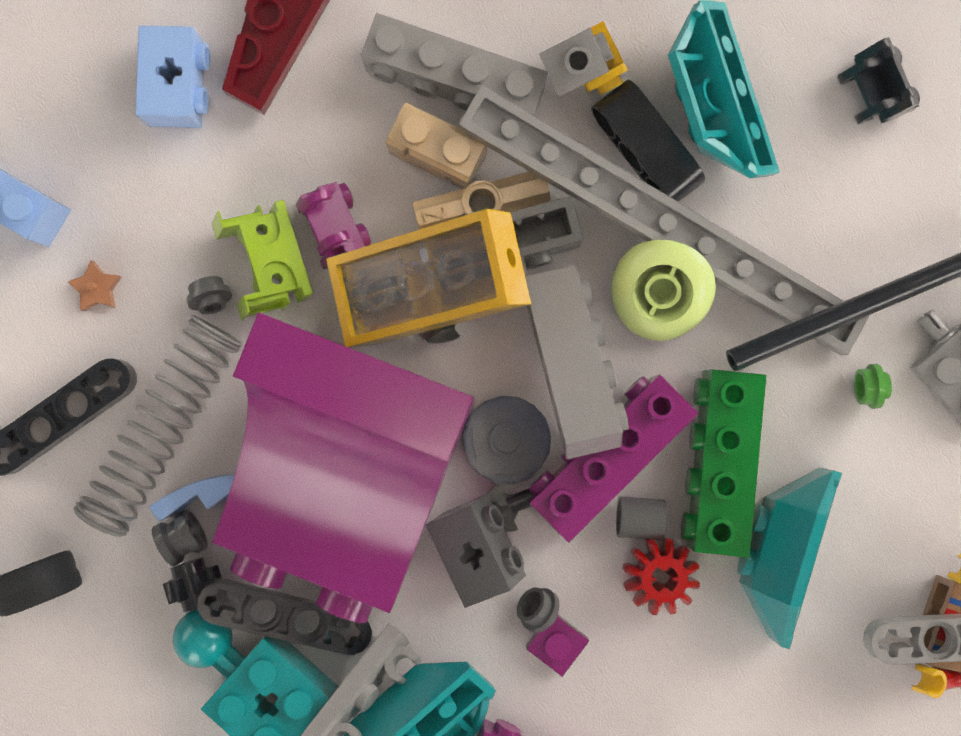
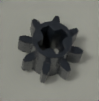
(187, 581)

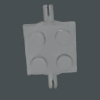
(942, 364)

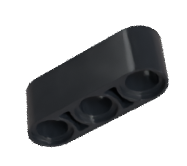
(647, 141)

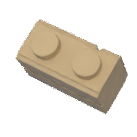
(435, 146)

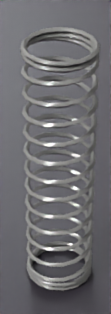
(230, 345)

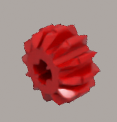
(658, 592)

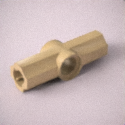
(507, 194)

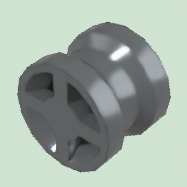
(179, 537)

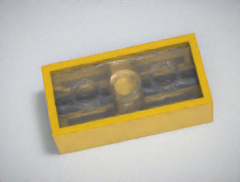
(429, 279)

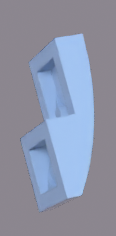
(210, 491)

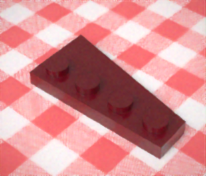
(268, 48)

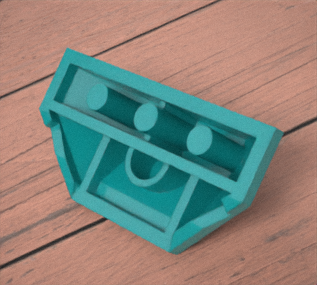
(719, 93)
(785, 549)
(431, 702)

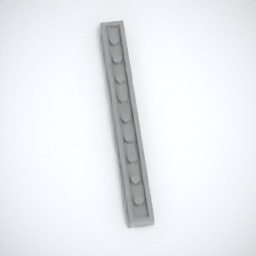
(649, 212)

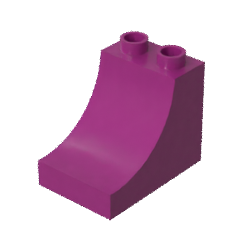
(335, 468)

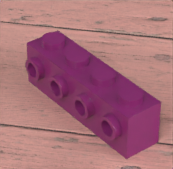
(592, 481)

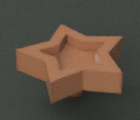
(95, 287)

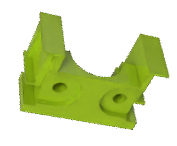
(270, 257)

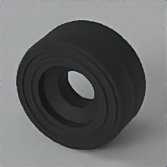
(38, 582)

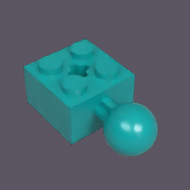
(270, 667)

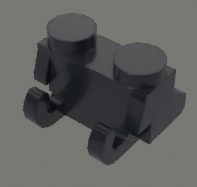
(881, 83)

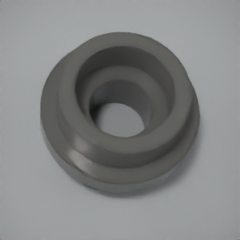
(208, 295)
(538, 609)

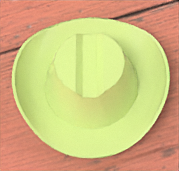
(662, 289)

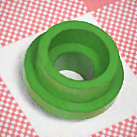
(872, 386)

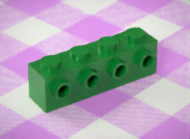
(724, 462)

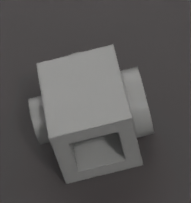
(577, 60)

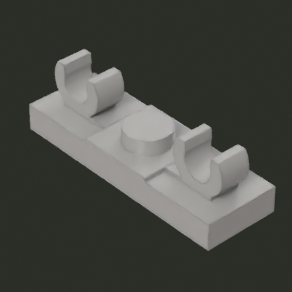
(361, 685)

